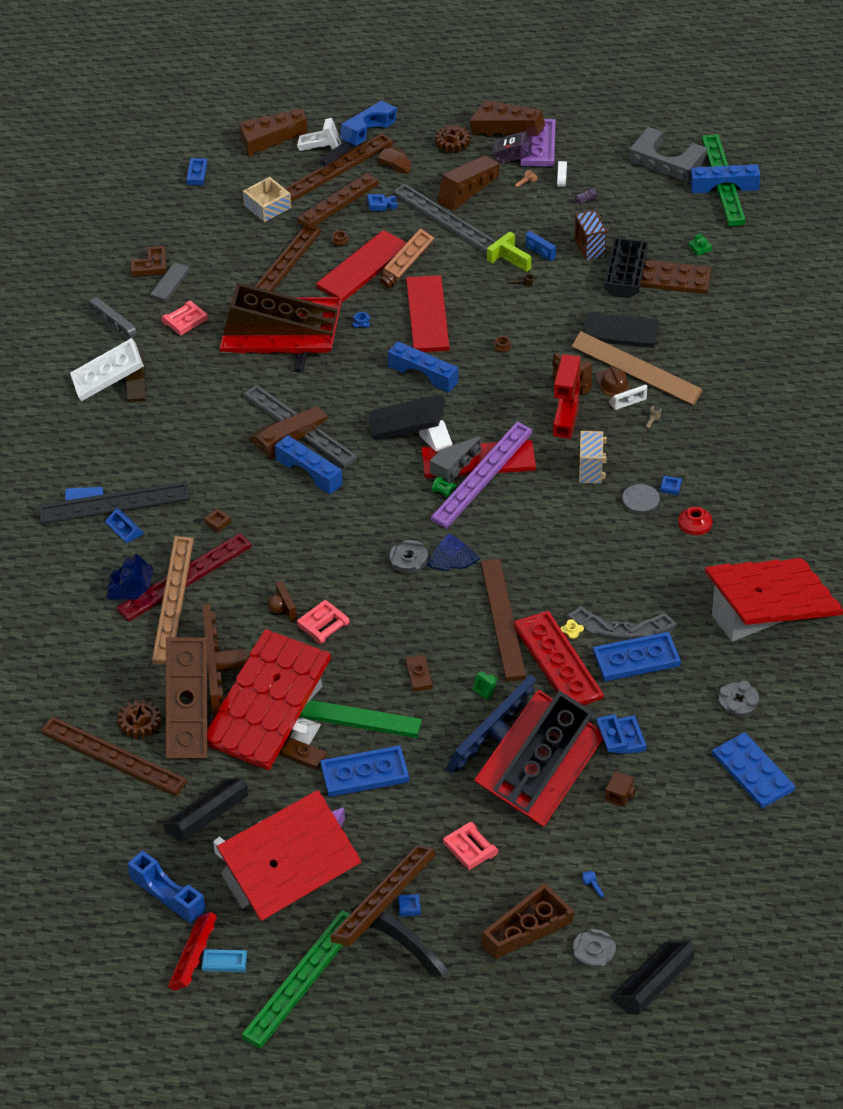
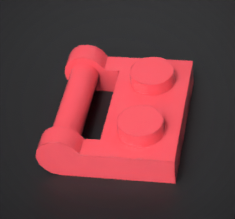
(185, 318)
(319, 617)
(465, 849)

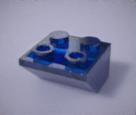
(130, 580)

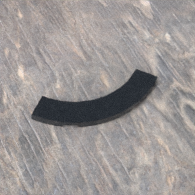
(410, 941)

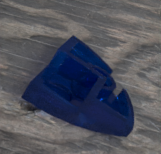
(452, 554)

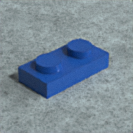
(197, 171)
(540, 246)

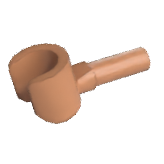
(529, 176)

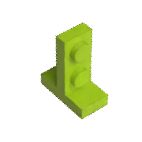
(506, 249)

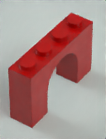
(567, 390)

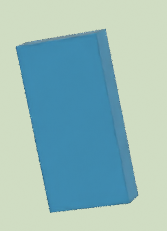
(224, 960)

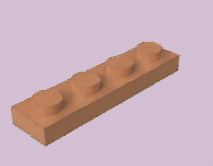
(409, 254)

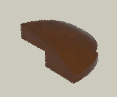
(395, 157)

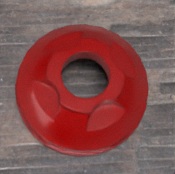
(695, 525)

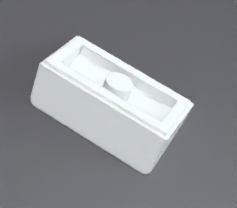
(629, 397)

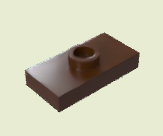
(419, 673)
(303, 753)

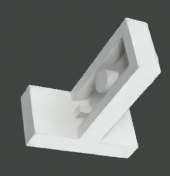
(328, 136)

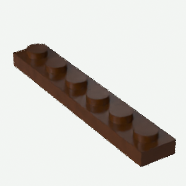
(337, 201)

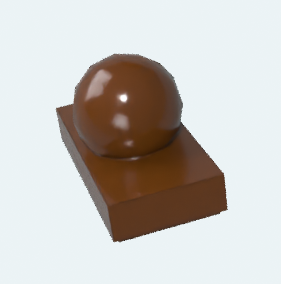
(282, 602)

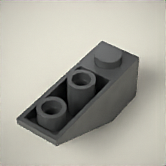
(453, 459)

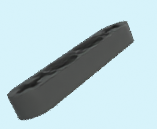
(112, 318)

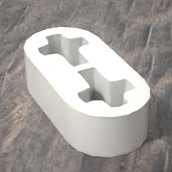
(562, 170)

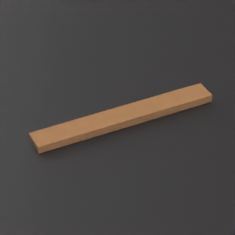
(637, 368)
(173, 596)

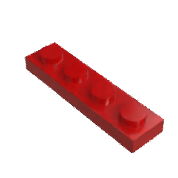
(190, 956)

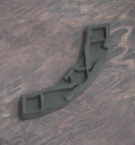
(621, 630)

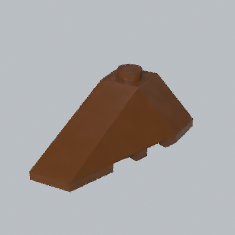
(293, 426)

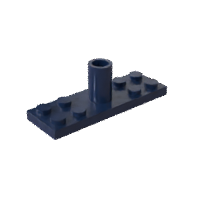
(493, 726)

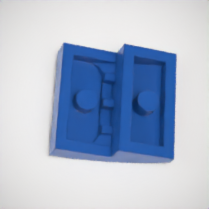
(621, 734)

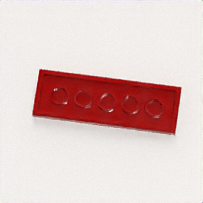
(361, 266)
(427, 313)
(521, 460)
(557, 658)

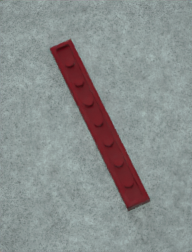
(197, 569)

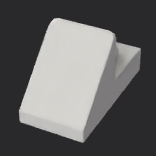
(436, 437)
(304, 730)

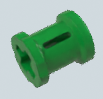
(443, 487)

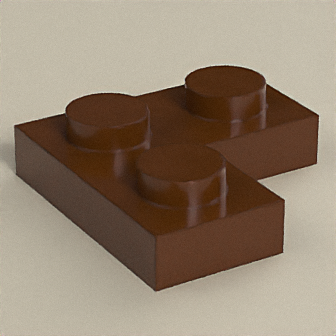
(153, 265)

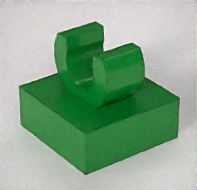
(700, 245)
(484, 685)

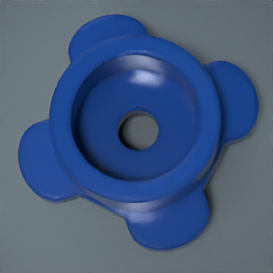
(361, 319)

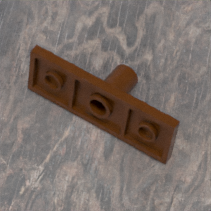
(219, 660)
(186, 678)

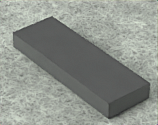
(170, 282)

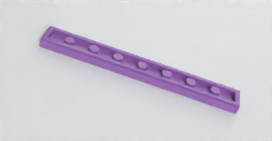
(481, 475)

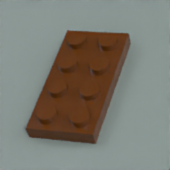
(676, 277)

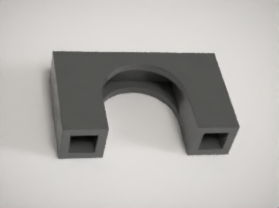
(644, 153)

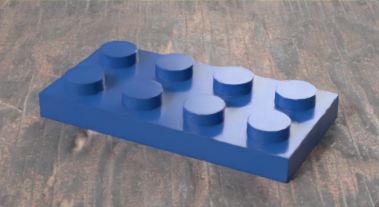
(636, 656)
(753, 770)
(364, 771)

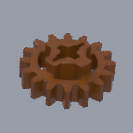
(452, 138)
(139, 719)

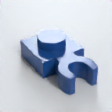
(378, 202)

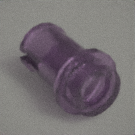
(586, 196)

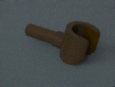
(527, 281)

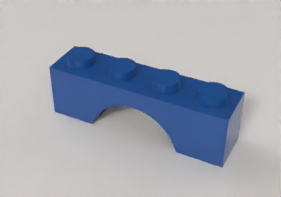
(378, 115)
(705, 178)
(439, 372)
(324, 473)
(182, 900)

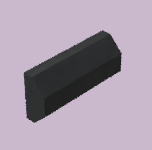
(625, 267)
(622, 329)
(406, 417)
(206, 808)
(653, 976)

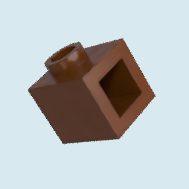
(620, 789)

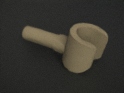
(654, 415)

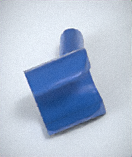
(590, 878)

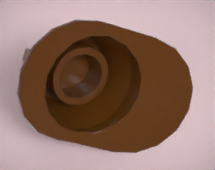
(612, 381)

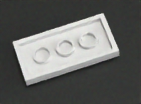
(106, 369)

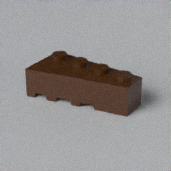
(506, 119)
(272, 130)
(466, 181)
(527, 921)

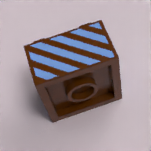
(590, 235)

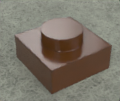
(217, 520)

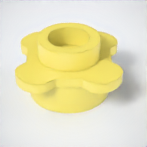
(572, 633)

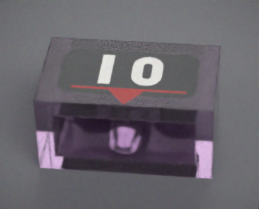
(512, 147)

